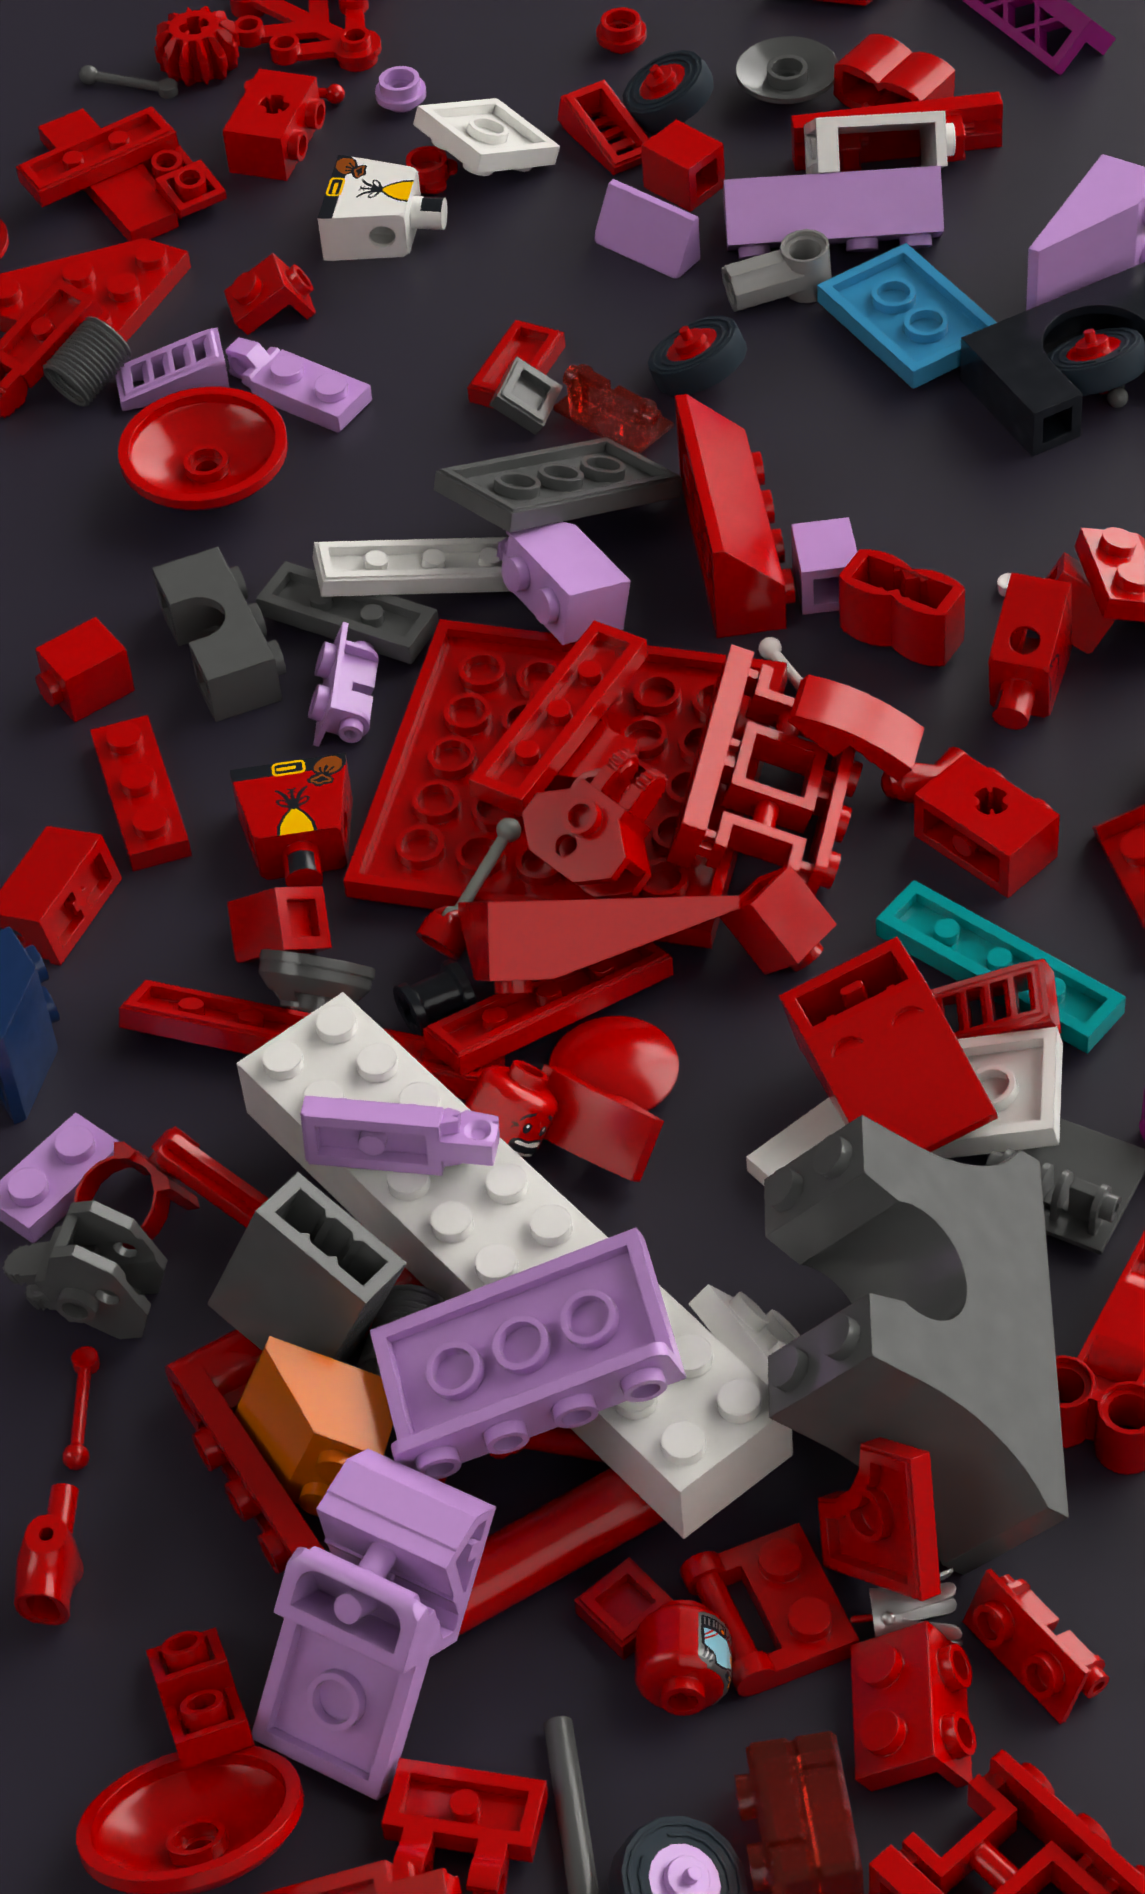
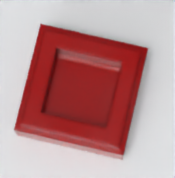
(619, 1605)

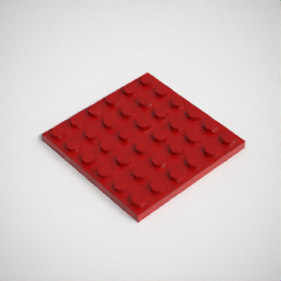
(475, 681)

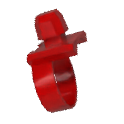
(164, 1184)

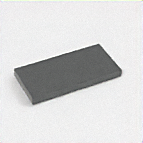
(557, 484)

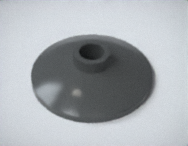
(786, 70)

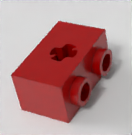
(273, 124)
(986, 825)

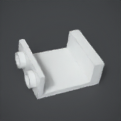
(822, 139)

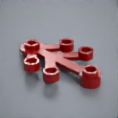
(353, 47)

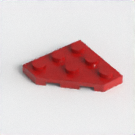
(123, 278)

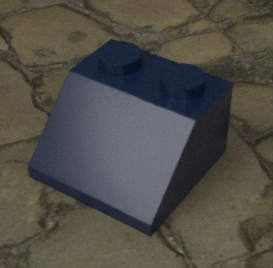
(25, 1025)

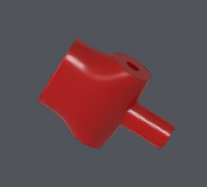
(49, 1561)

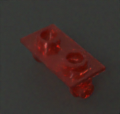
(609, 411)

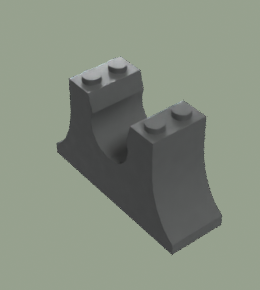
(941, 1331)

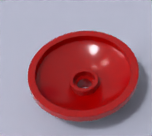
(203, 448)
(190, 1826)

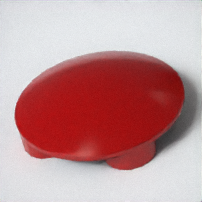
(620, 1058)

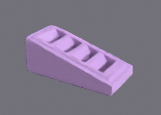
(177, 367)

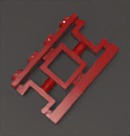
(726, 762)
(1075, 1856)

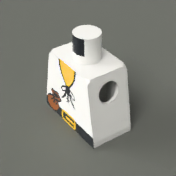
(375, 210)

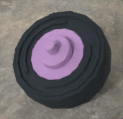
(676, 1858)

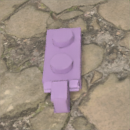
(298, 384)
(395, 1135)

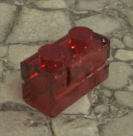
(800, 1817)

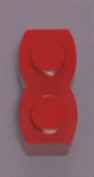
(888, 73)
(902, 607)

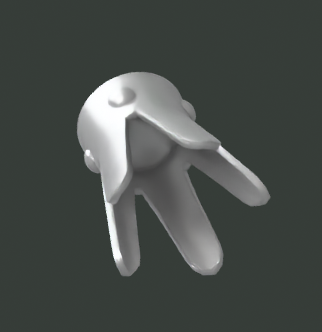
(896, 1611)

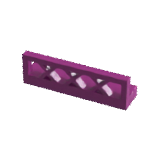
(1063, 15)

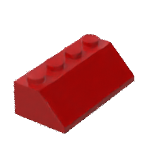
(731, 523)

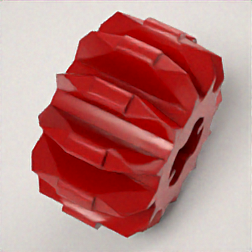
(197, 46)

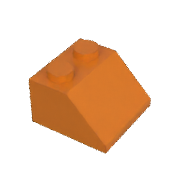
(311, 1417)

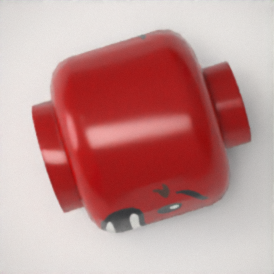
(519, 1100)

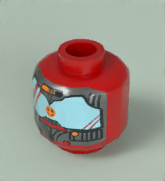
(683, 1655)

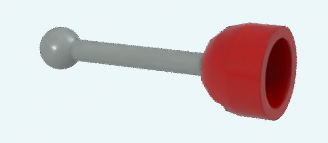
(442, 926)

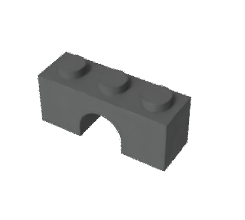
(225, 635)

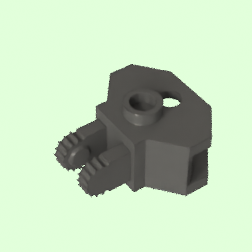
(89, 1271)

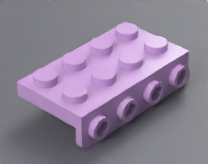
(527, 1355)

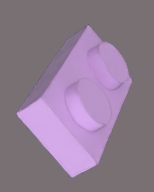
(45, 1181)

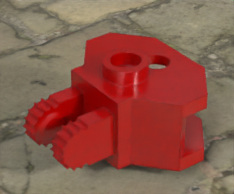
(593, 836)

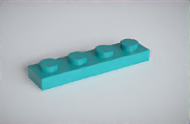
(969, 946)

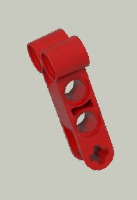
(1109, 1377)

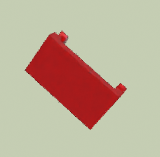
(58, 890)

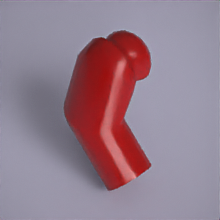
(920, 775)

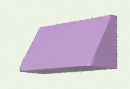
(648, 230)

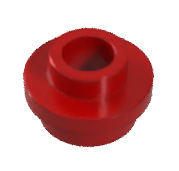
(621, 30)

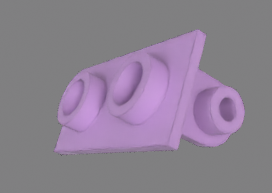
(334, 704)

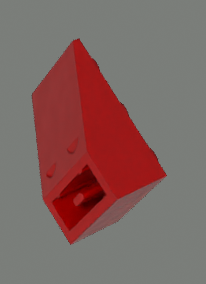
(887, 1048)

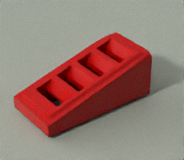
(601, 101)
(1007, 981)

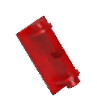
(1020, 1634)

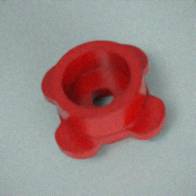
(432, 168)

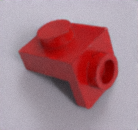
(266, 291)

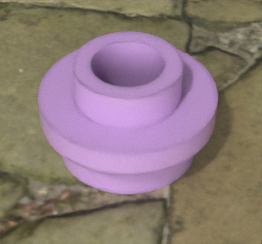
(400, 89)

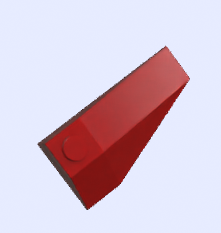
(556, 937)

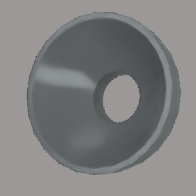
(311, 981)

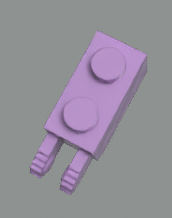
(564, 579)

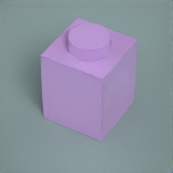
(818, 558)

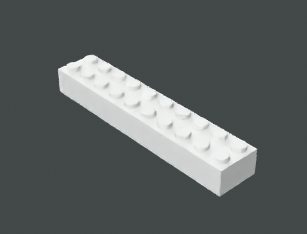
(482, 1223)

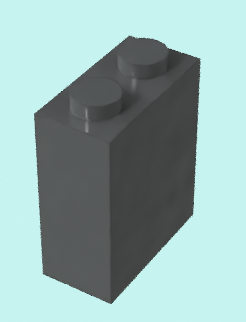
(306, 1274)

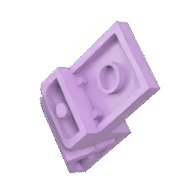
(369, 1618)

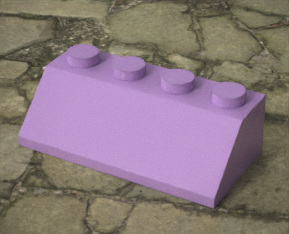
(842, 205)

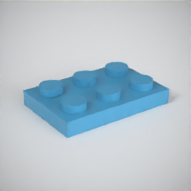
(904, 313)

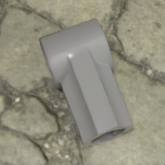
(789, 272)

